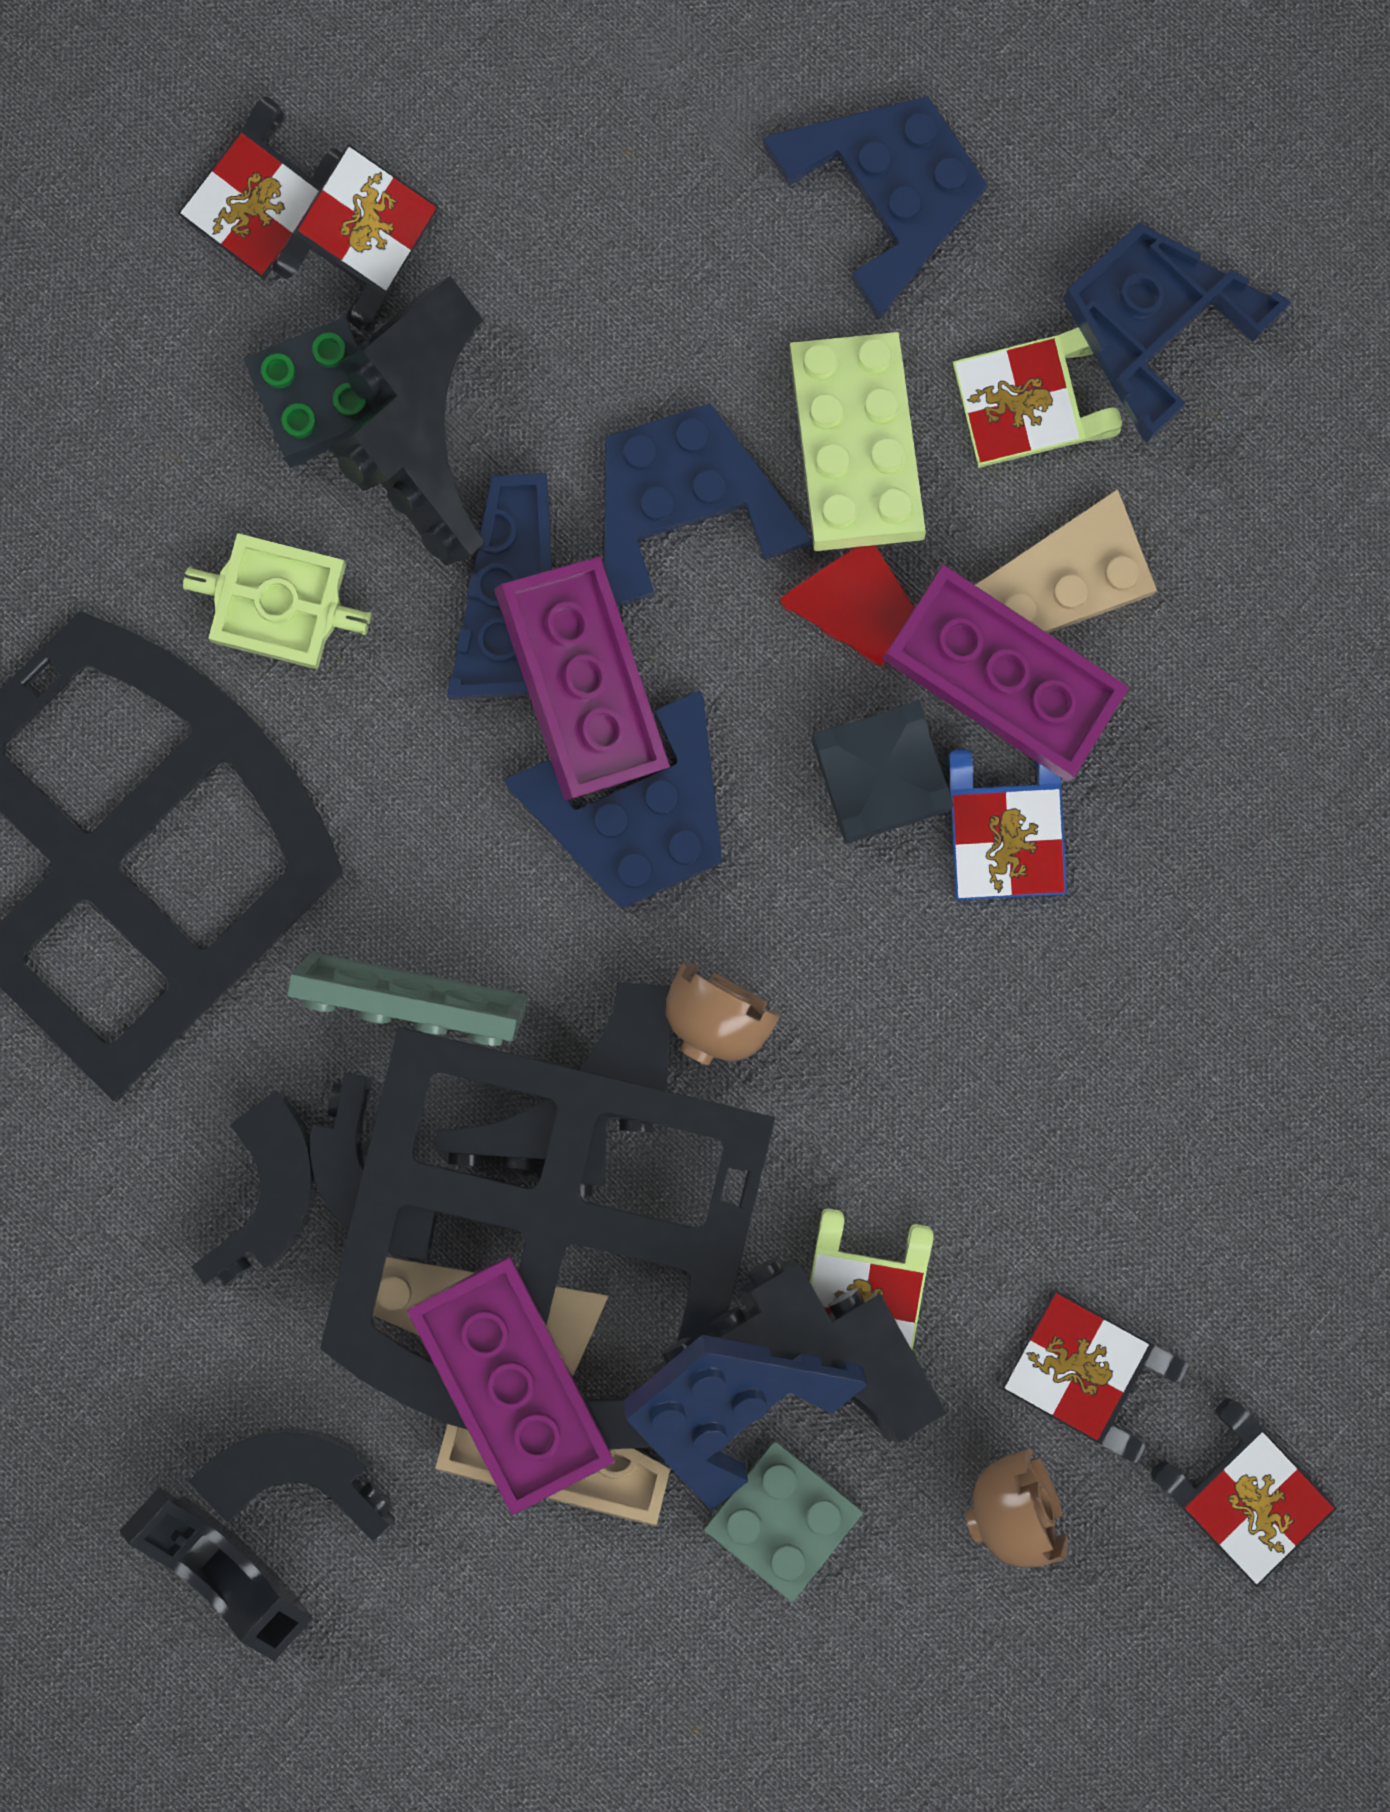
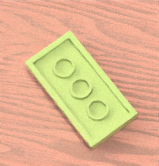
(857, 441)

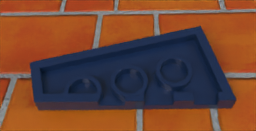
(514, 548)

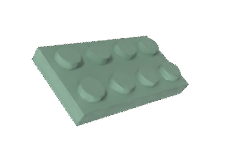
(395, 993)

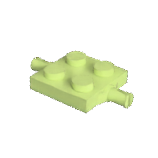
(277, 601)

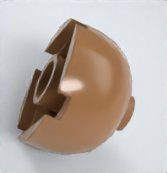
(716, 1016)
(1017, 1512)

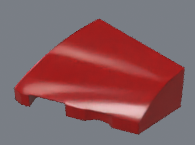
(854, 602)

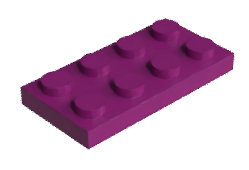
(1005, 673)
(581, 678)
(510, 1385)

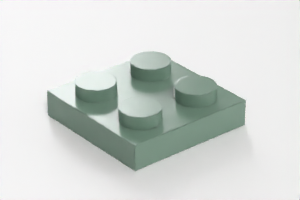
(783, 1521)

